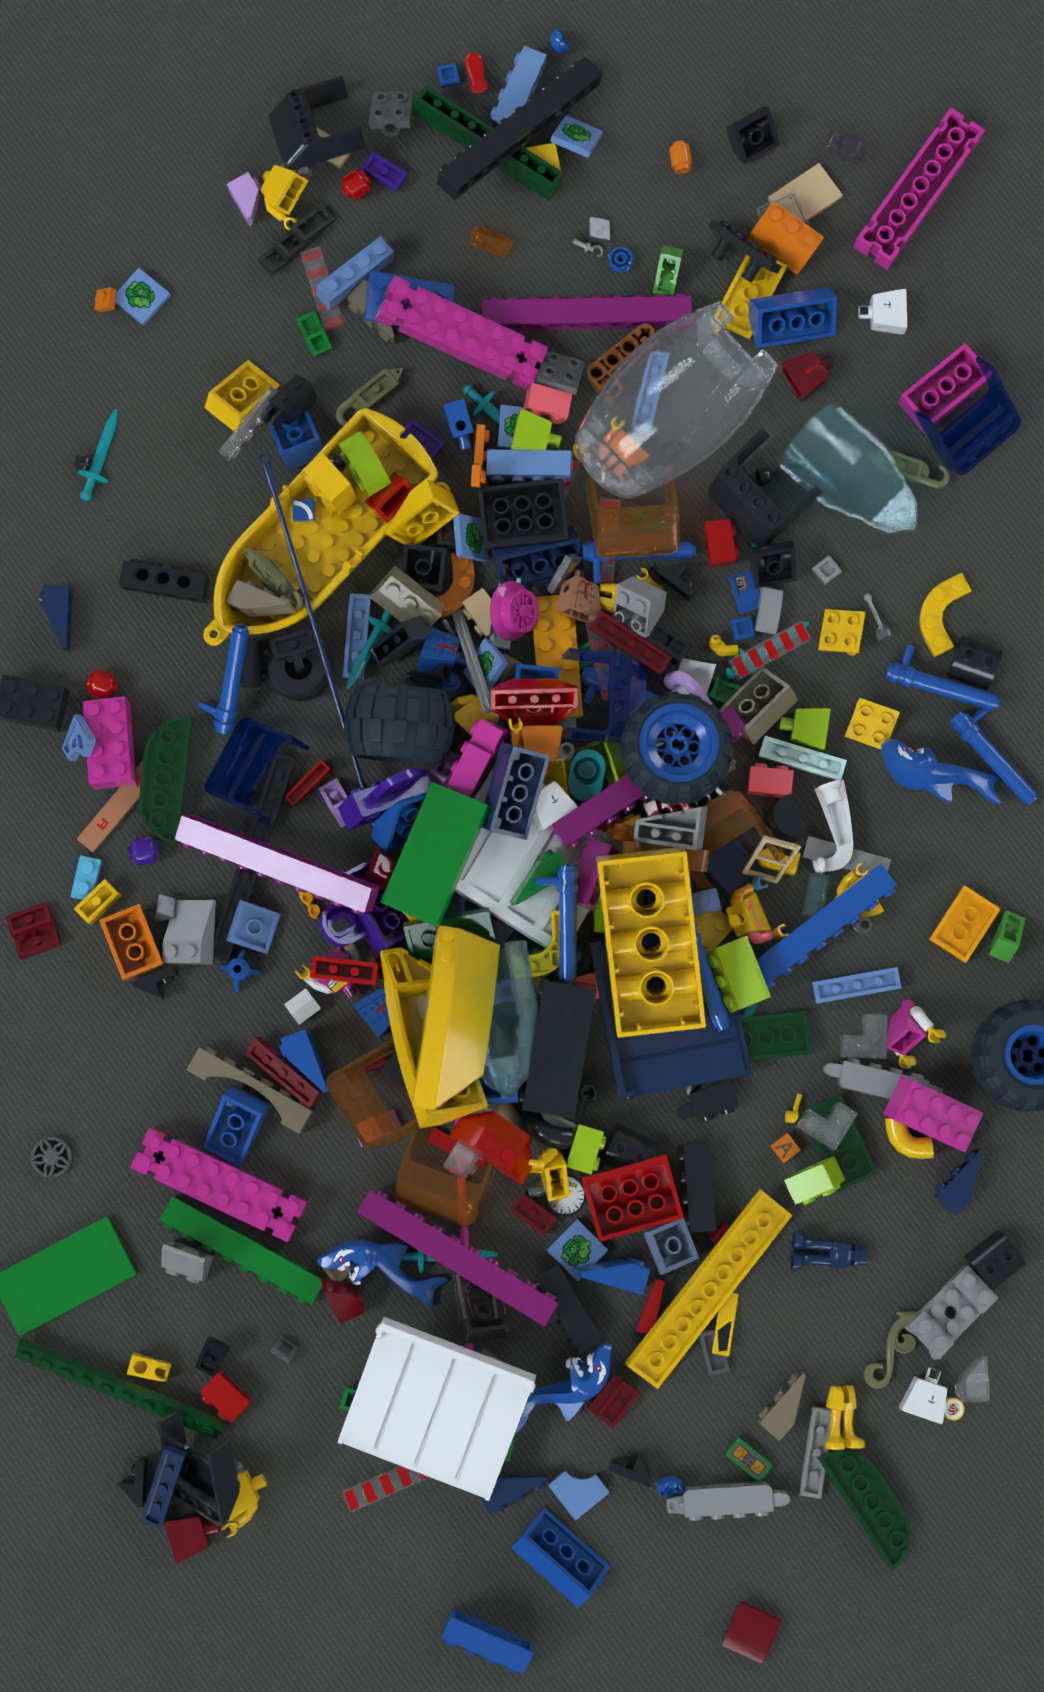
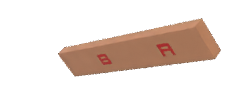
(111, 814)

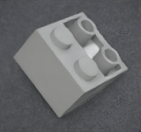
(638, 605)

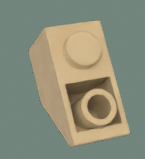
(478, 609)

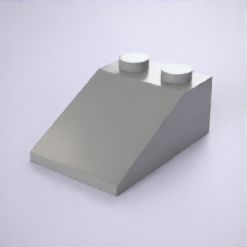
(190, 933)
(186, 1260)

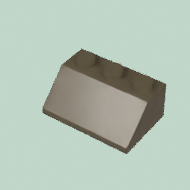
(406, 598)
(761, 703)

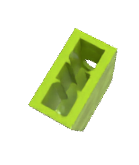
(533, 433)
(808, 727)

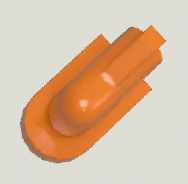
(619, 831)

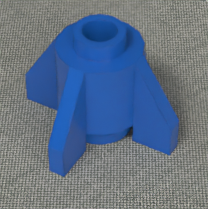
(245, 972)

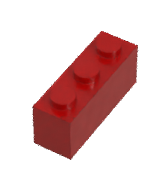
(344, 971)

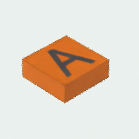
(785, 1147)

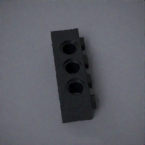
(194, 592)

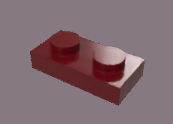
(533, 1214)

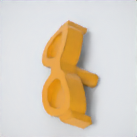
(307, 898)

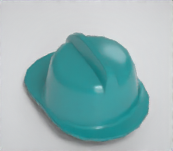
(586, 775)

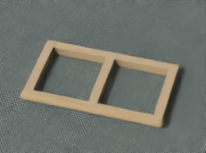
(756, 855)

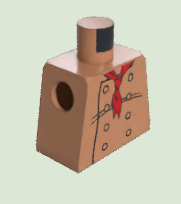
(579, 598)

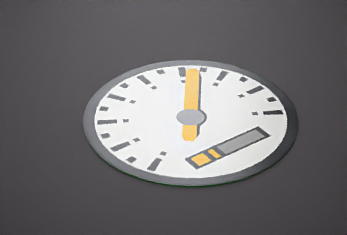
(569, 1205)

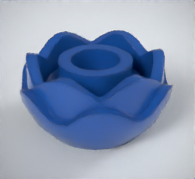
(558, 41)
(620, 253)
(669, 1486)

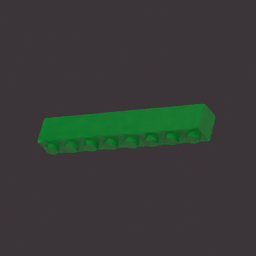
(242, 1249)

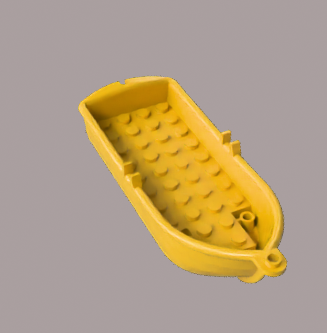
(324, 548)

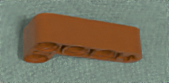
(618, 353)
(696, 858)

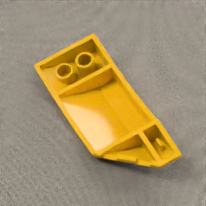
(403, 983)
(456, 1016)

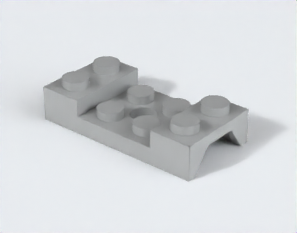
(967, 1297)

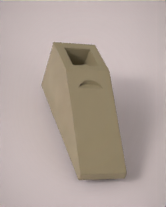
(357, 305)
(254, 602)
(782, 1412)

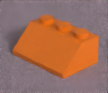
(785, 237)
(131, 942)

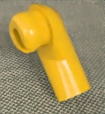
(720, 648)

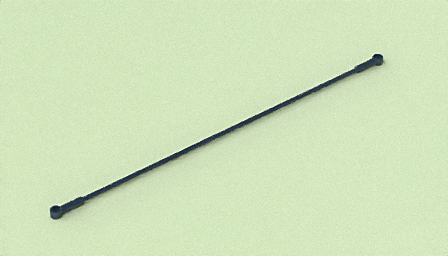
(273, 488)

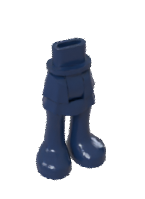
(840, 1253)

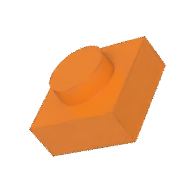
(105, 299)

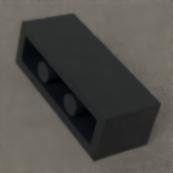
(400, 641)

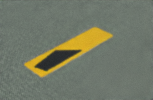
(725, 1326)

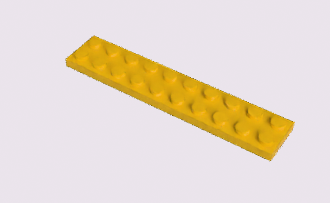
(708, 1289)

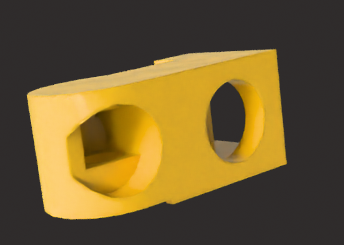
(791, 870)
(149, 1367)

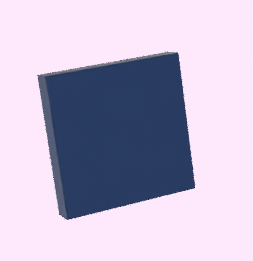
(726, 866)

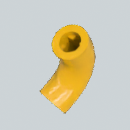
(906, 1143)

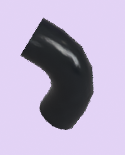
(547, 1133)

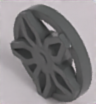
(51, 1157)

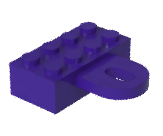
(369, 804)
(380, 927)

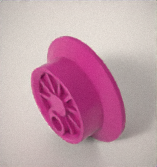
(513, 610)

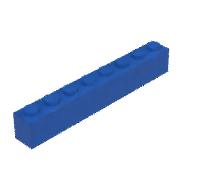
(826, 923)

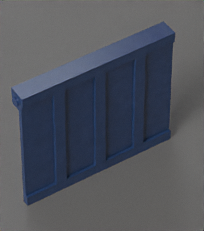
(668, 1058)

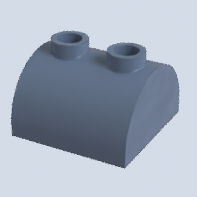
(671, 1245)

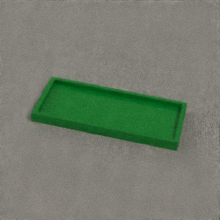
(435, 854)
(65, 1276)

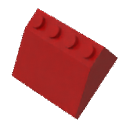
(632, 1198)

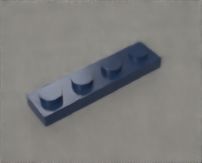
(163, 1486)

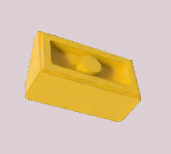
(97, 902)

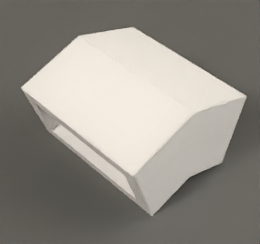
(302, 1006)

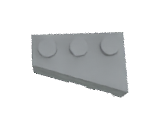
(673, 829)

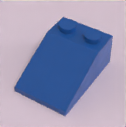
(297, 441)
(396, 823)
(303, 1053)
(236, 1125)
(619, 1273)

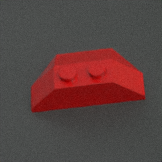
(534, 700)
(496, 1142)

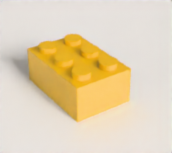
(329, 484)

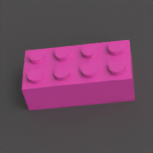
(944, 387)
(113, 753)
(933, 1113)

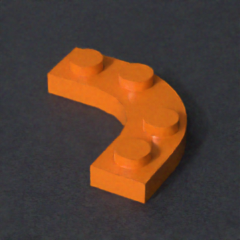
(478, 474)
(461, 587)

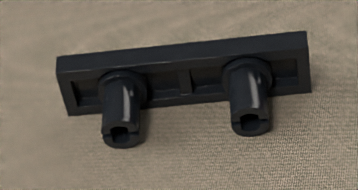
(752, 249)

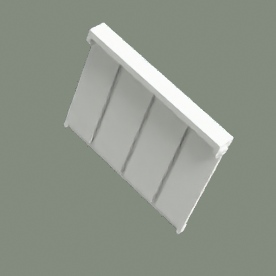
(500, 866)
(436, 1408)

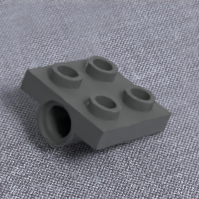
(391, 111)
(560, 372)

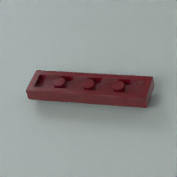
(630, 643)
(283, 1072)

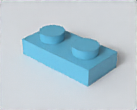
(85, 877)

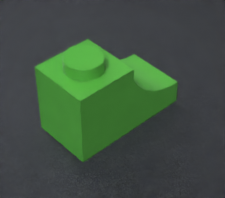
(668, 271)
(1007, 937)

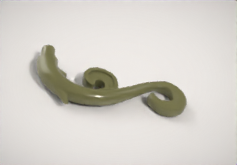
(891, 1345)

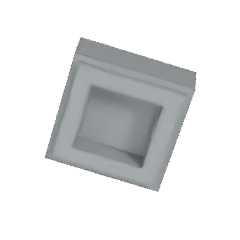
(827, 570)

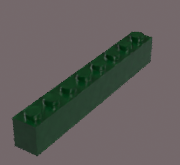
(467, 128)

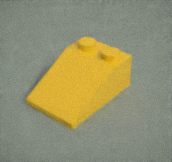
(238, 394)
(422, 513)

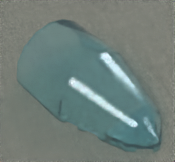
(851, 470)
(512, 1021)

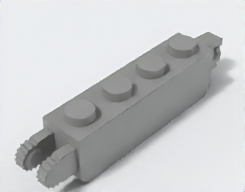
(869, 1078)
(727, 1500)

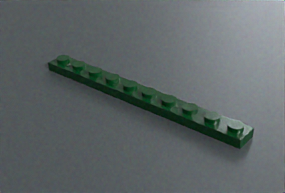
(116, 1387)

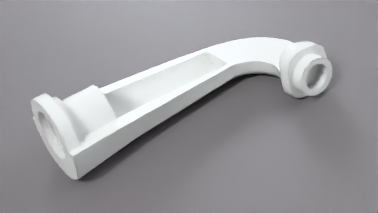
(836, 810)

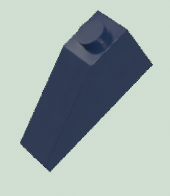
(58, 608)

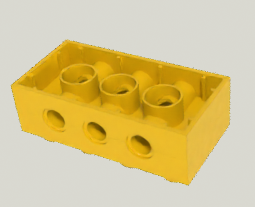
(674, 958)

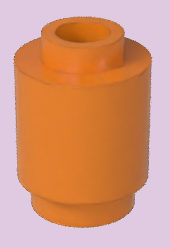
(680, 157)

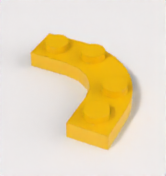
(932, 611)
(548, 959)

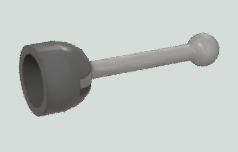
(883, 632)

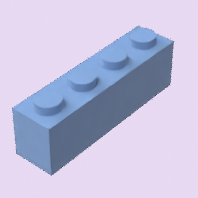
(520, 83)
(353, 272)
(529, 465)

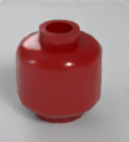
(356, 184)
(101, 684)

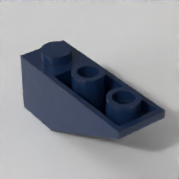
(960, 1187)
(512, 1488)

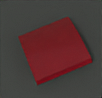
(33, 930)
(751, 1632)

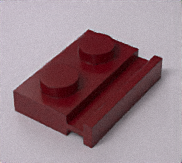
(613, 1401)

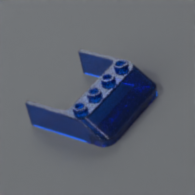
(978, 428)
(625, 693)
(245, 762)

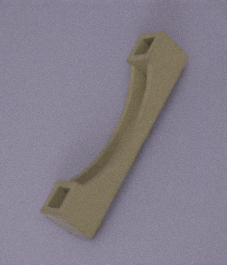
(293, 1113)

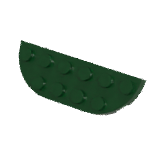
(165, 778)
(870, 1502)

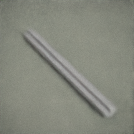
(472, 660)

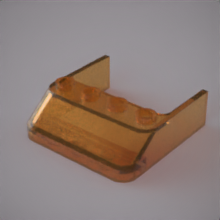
(636, 528)
(727, 819)
(363, 1105)
(438, 1191)

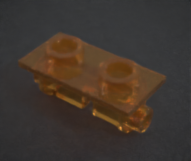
(483, 239)

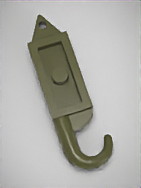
(371, 392)
(918, 471)
(271, 576)

